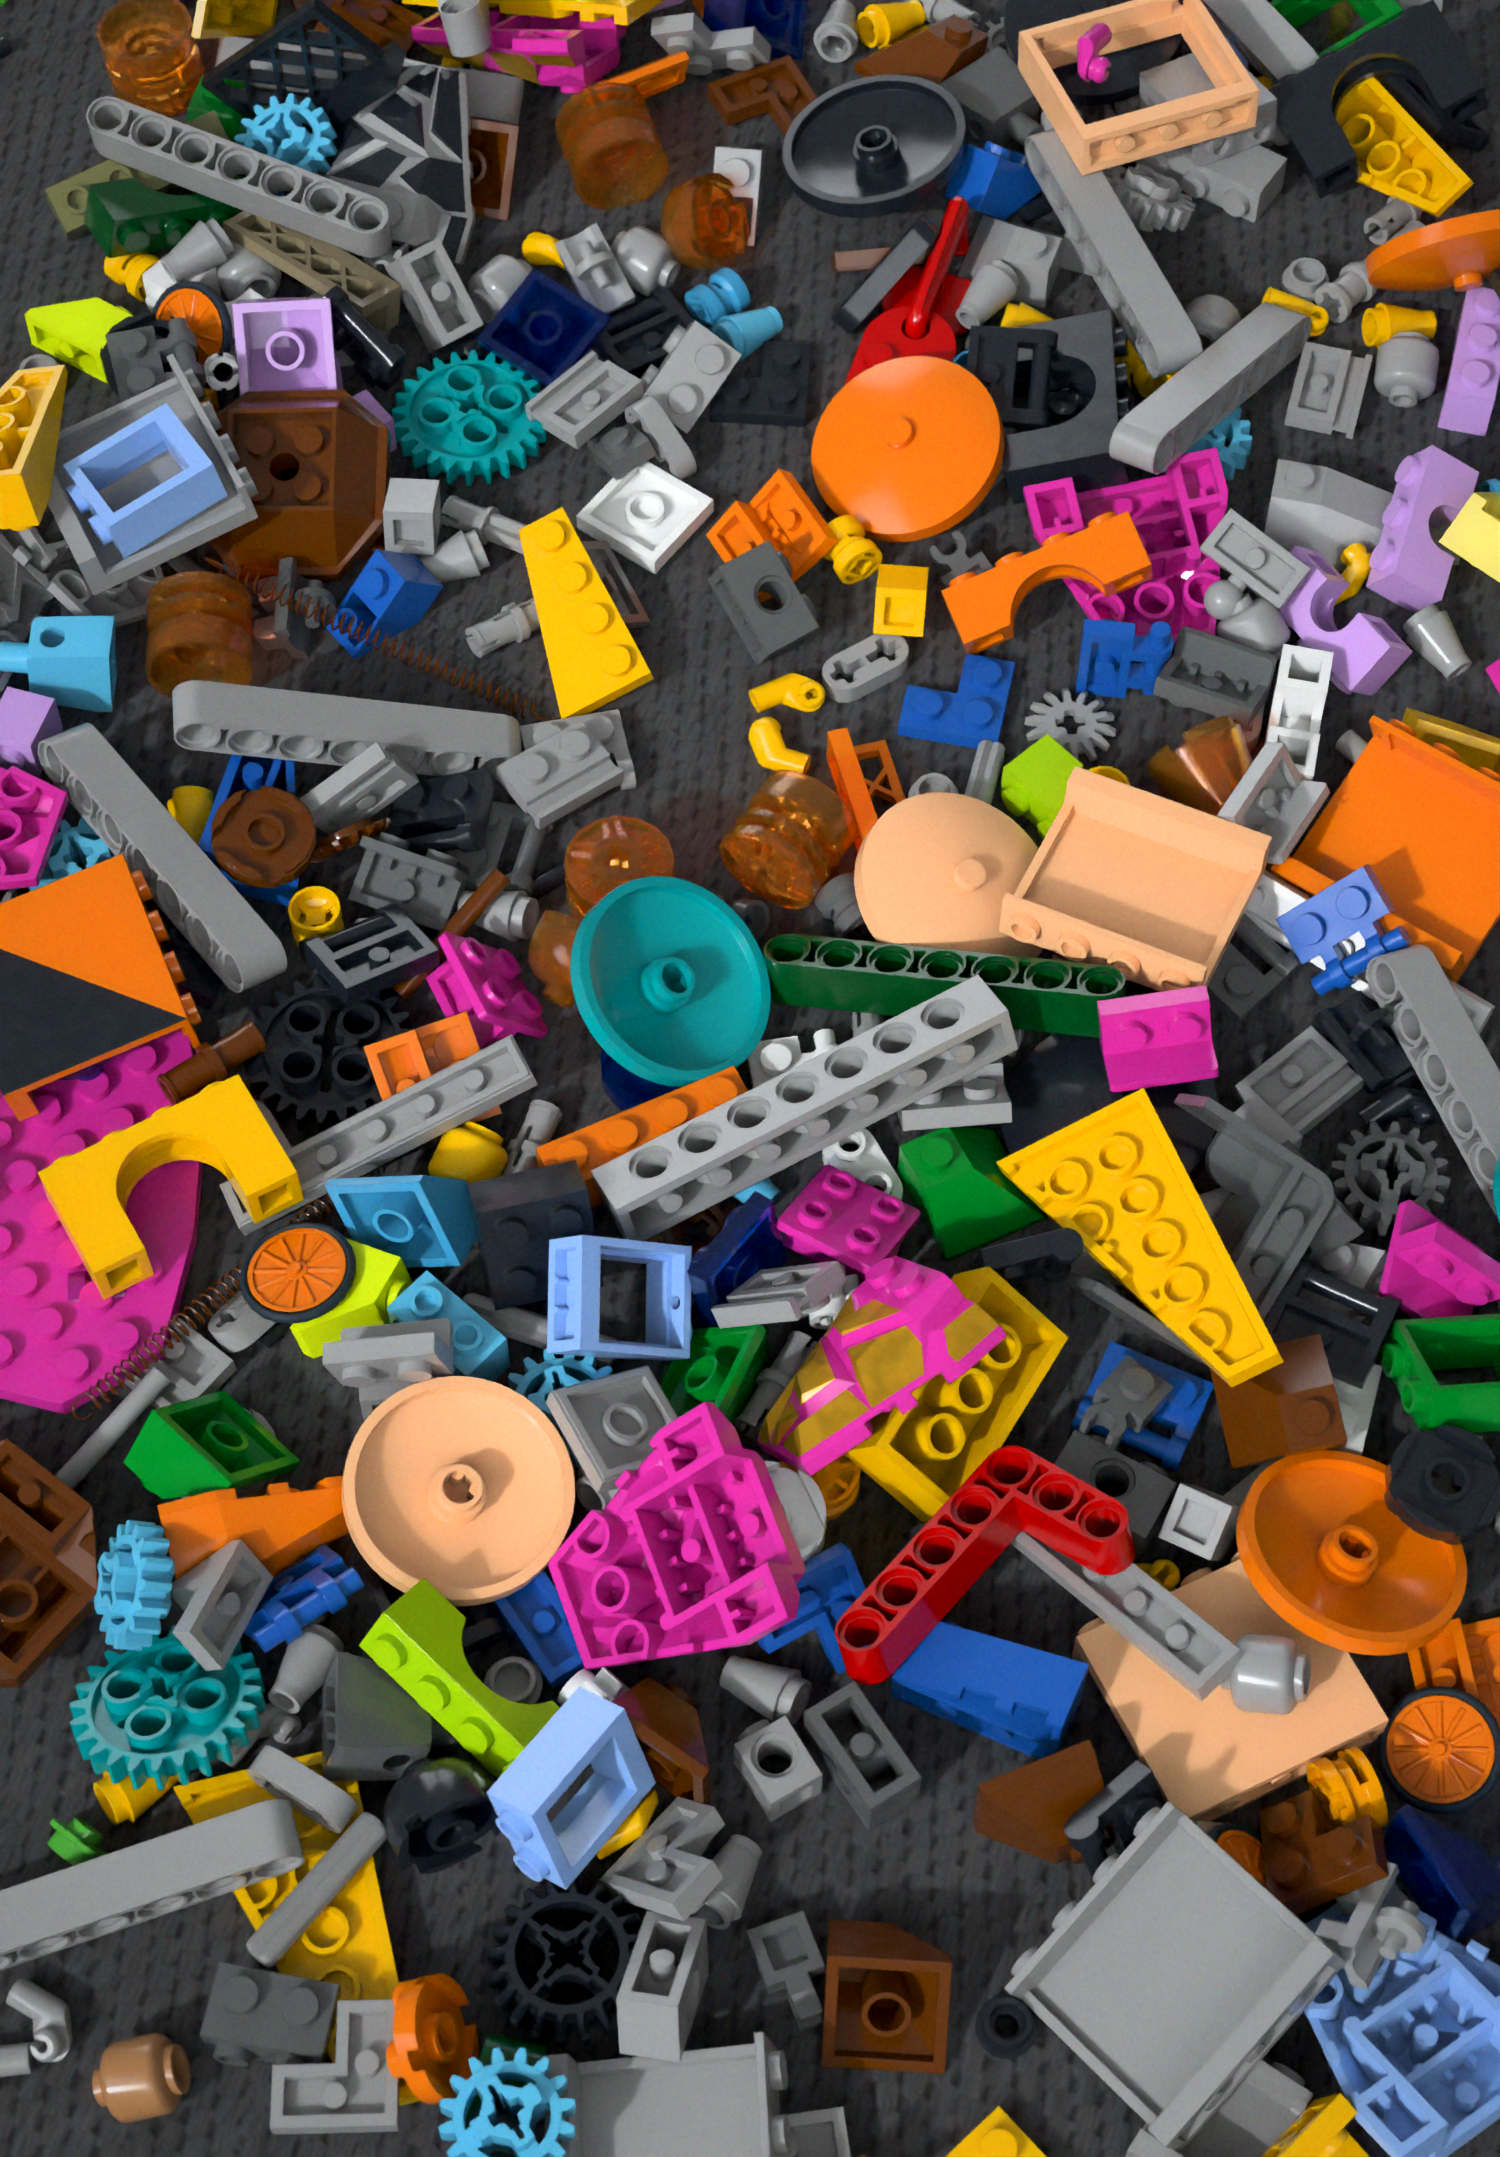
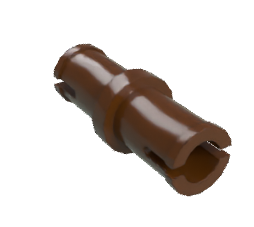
(211, 1062)

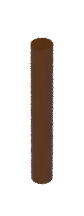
(460, 924)

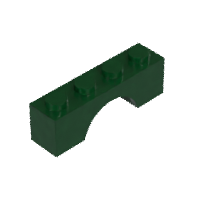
(136, 219)

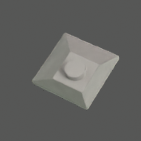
(1027, 250)

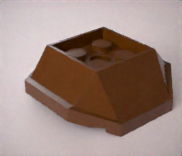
(332, 503)
(44, 1563)

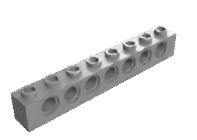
(805, 1110)

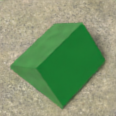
(719, 1370)

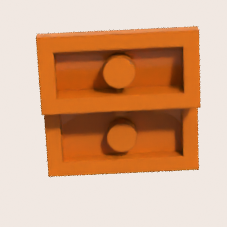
(656, 75)
(776, 514)
(422, 1053)
(1462, 1659)

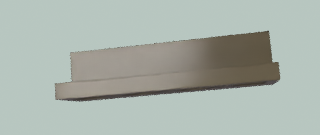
(319, 266)

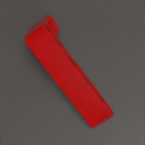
(967, 1534)

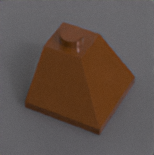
(928, 52)
(494, 159)
(1282, 1409)
(669, 1738)
(1036, 1800)
(884, 1999)

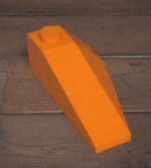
(273, 1526)

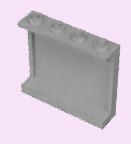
(104, 565)
(1173, 1974)
(698, 2107)

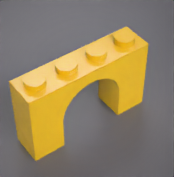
(211, 1127)

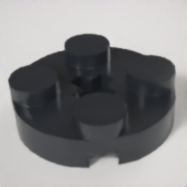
(1429, 1511)

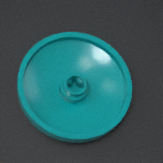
(670, 980)

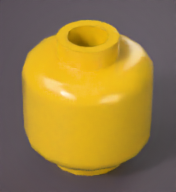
(469, 1154)

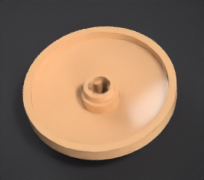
(939, 874)
(458, 1489)

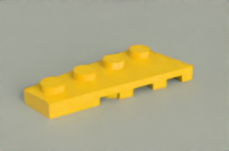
(581, 628)

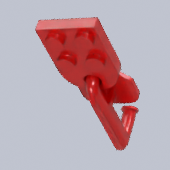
(922, 304)

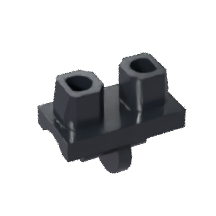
(1365, 1040)

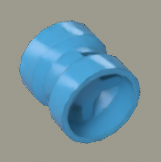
(720, 297)

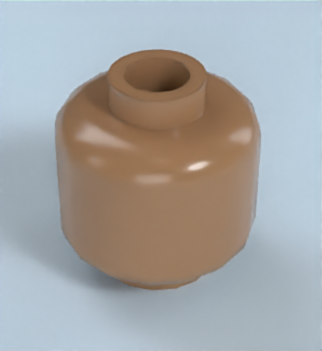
(141, 2077)

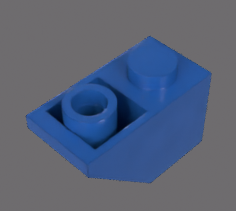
(994, 181)
(388, 594)

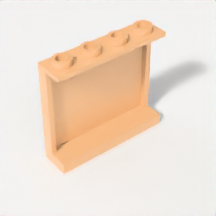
(1137, 884)
(1210, 1751)

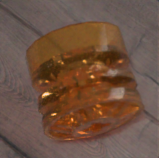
(151, 54)
(611, 146)
(198, 631)
(789, 839)
(610, 855)

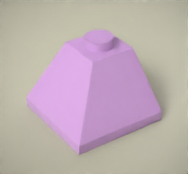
(285, 344)

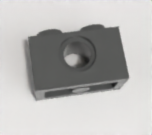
(763, 630)
(1144, 1485)
(861, 1756)

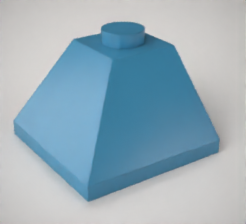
(408, 1216)

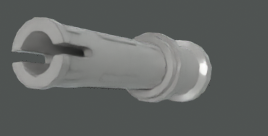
(1351, 285)

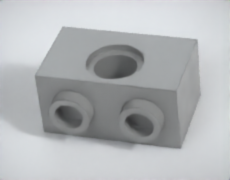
(434, 295)
(662, 1987)

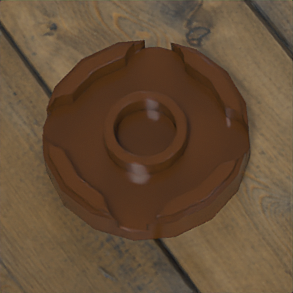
(263, 837)

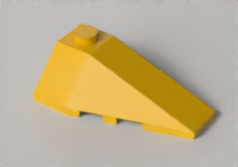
(28, 443)

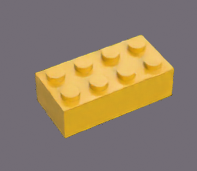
(957, 1425)

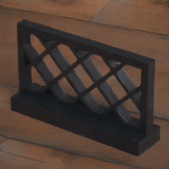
(354, 89)

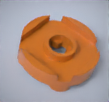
(430, 2036)

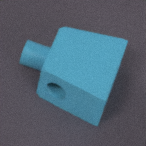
(68, 660)

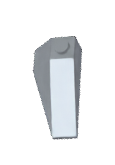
(1328, 512)

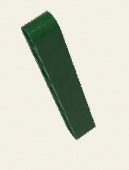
(897, 977)

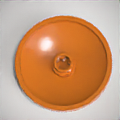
(1439, 255)
(908, 448)
(1341, 1560)

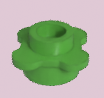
(76, 1840)

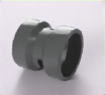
(839, 902)

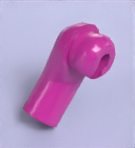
(1089, 63)

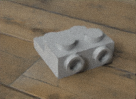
(966, 1102)

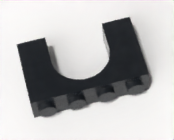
(1411, 47)
(1079, 448)

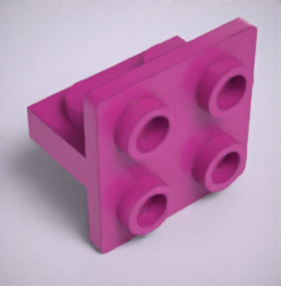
(487, 987)
(1157, 1039)
(846, 1222)
(1436, 1267)

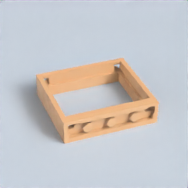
(1151, 129)

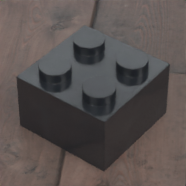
(518, 1218)

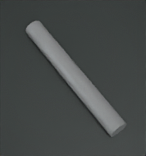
(113, 1428)

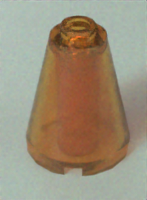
(1205, 766)

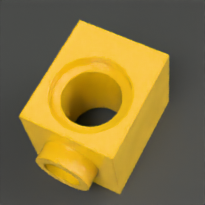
(900, 600)

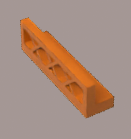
(850, 783)

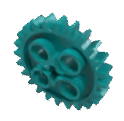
(468, 418)
(165, 1713)

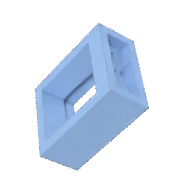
(159, 508)
(576, 1298)
(578, 1734)

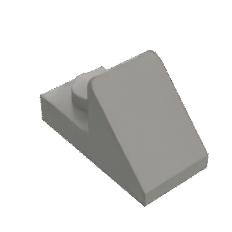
(219, 1602)

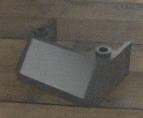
(1264, 1222)

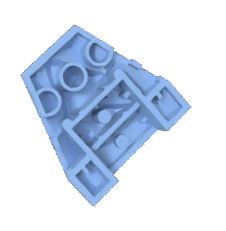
(1416, 2044)

